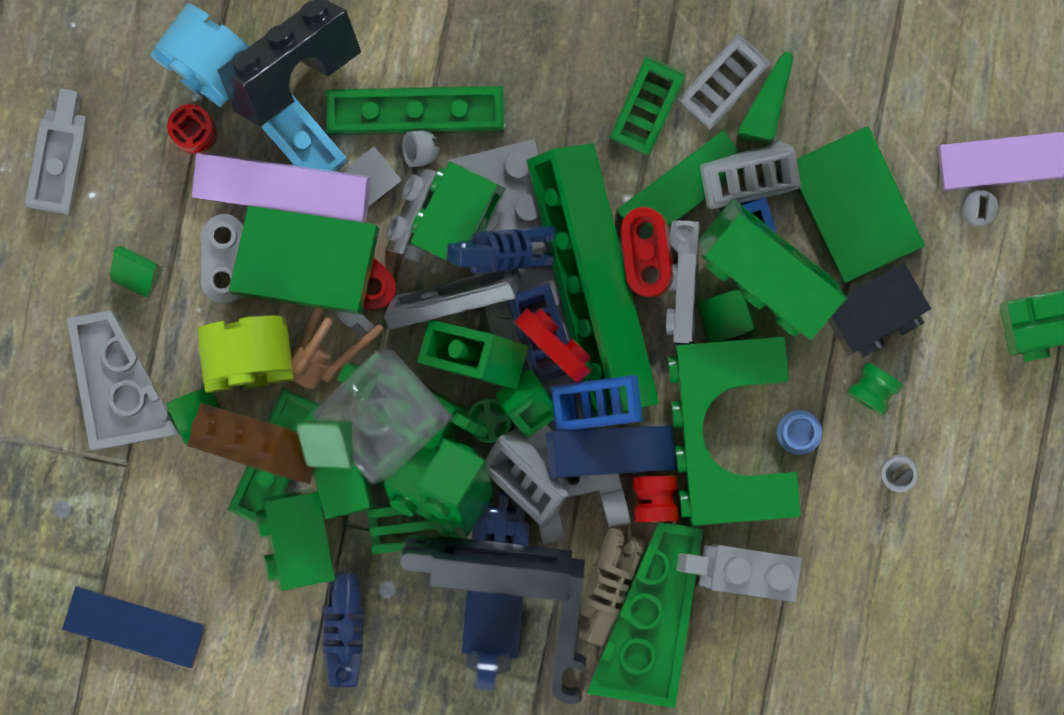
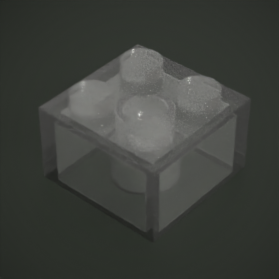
(389, 414)

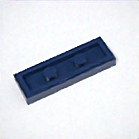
(610, 451)
(134, 627)

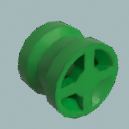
(874, 389)
(491, 413)

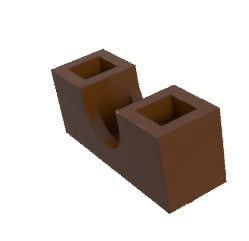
(250, 442)

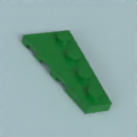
(650, 633)

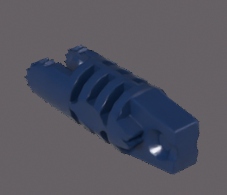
(502, 250)
(343, 631)

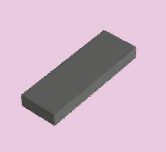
(452, 297)

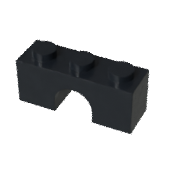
(260, 75)

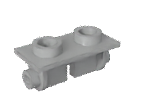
(416, 196)

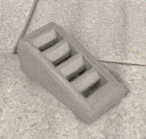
(751, 53)
(786, 179)
(506, 475)

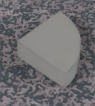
(357, 323)

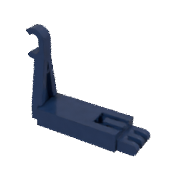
(494, 619)

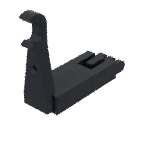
(509, 571)

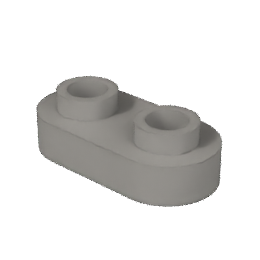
(218, 257)

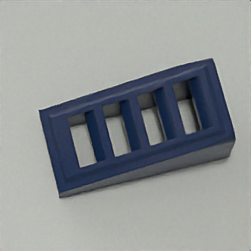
(530, 297)

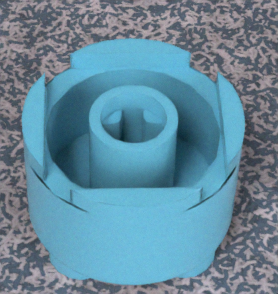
(197, 52)

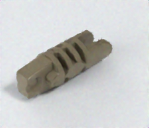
(608, 585)

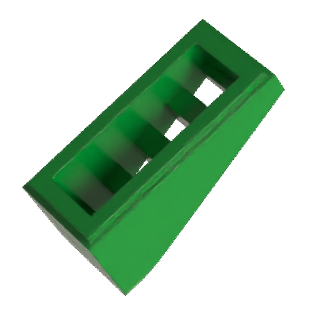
(660, 69)
(763, 116)

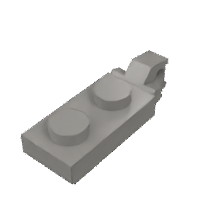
(58, 156)
(682, 319)
(744, 571)

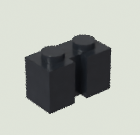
(878, 309)

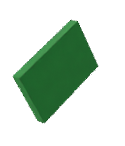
(856, 205)
(304, 259)

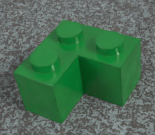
(442, 487)

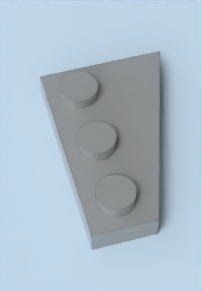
(114, 386)

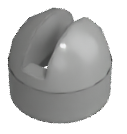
(419, 148)
(971, 204)
(906, 479)

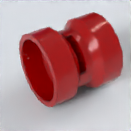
(194, 136)
(655, 499)

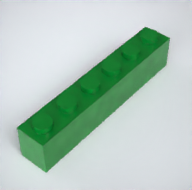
(591, 269)

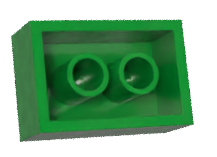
(770, 271)

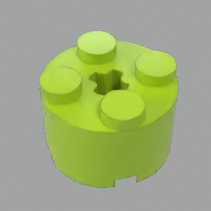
(245, 353)

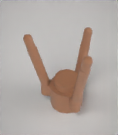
(311, 359)

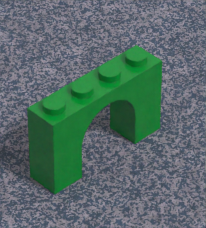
(712, 491)

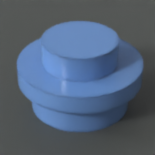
(799, 432)

